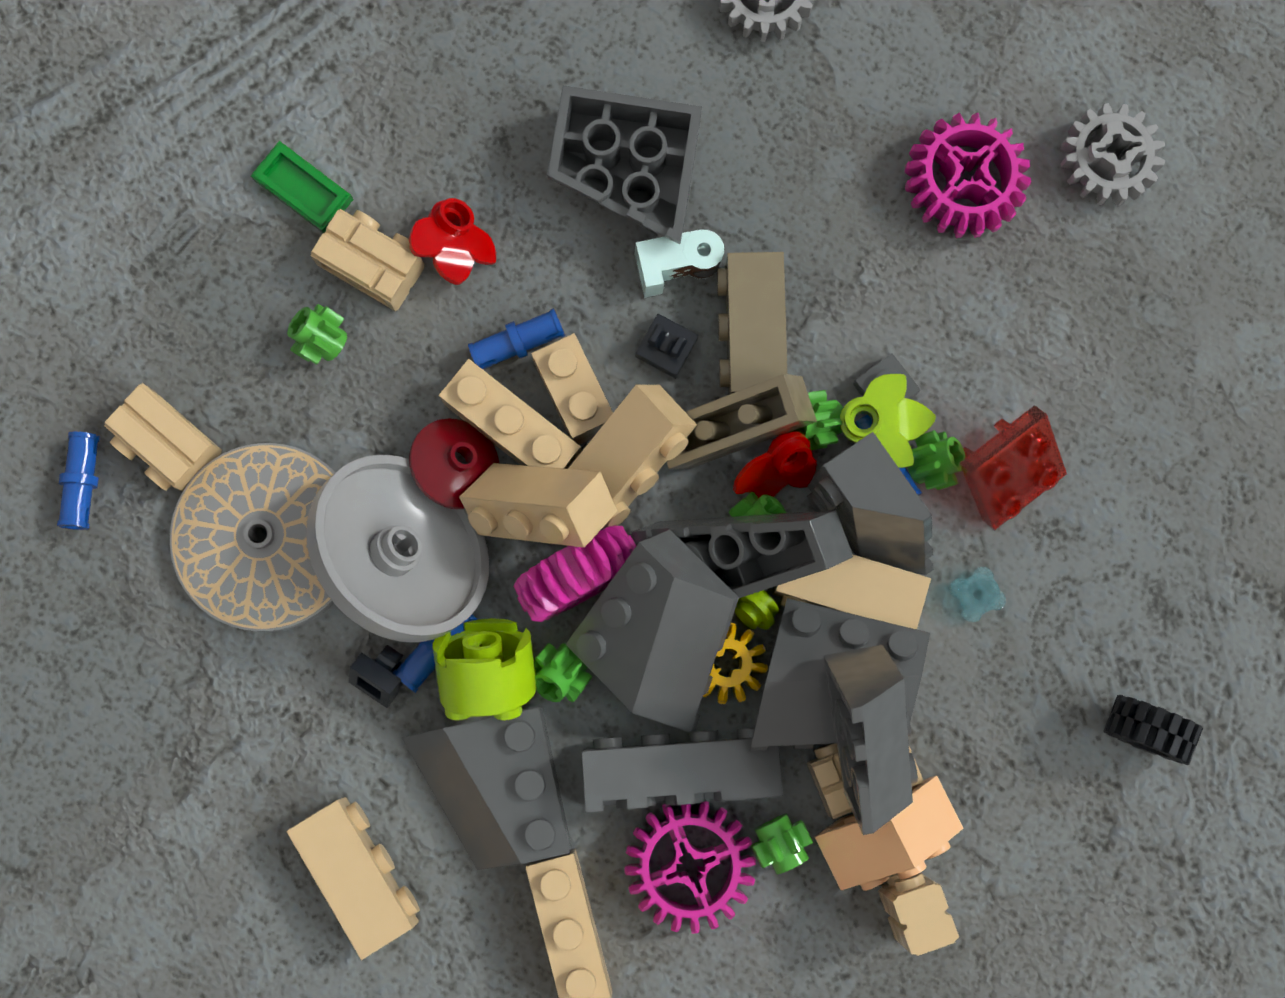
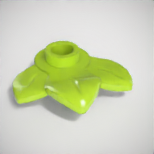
(893, 417)

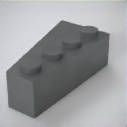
(760, 549)
(678, 771)

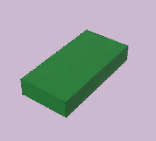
(301, 186)

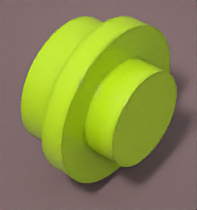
(757, 610)

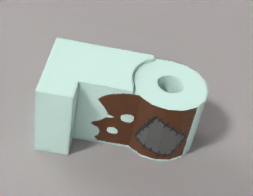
(666, 260)

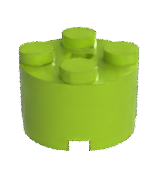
(485, 670)

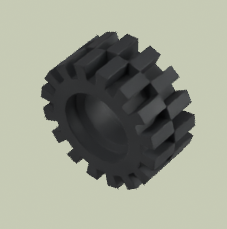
(1153, 729)

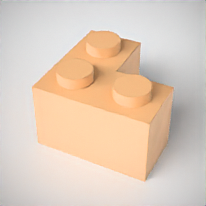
(897, 846)

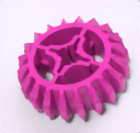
(944, 149)
(573, 574)
(669, 875)

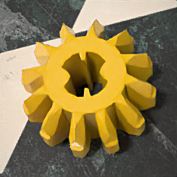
(739, 675)

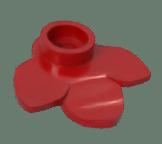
(452, 240)
(784, 463)

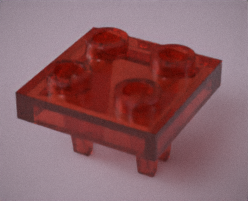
(1013, 467)

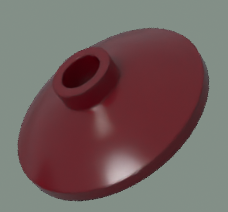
(435, 464)

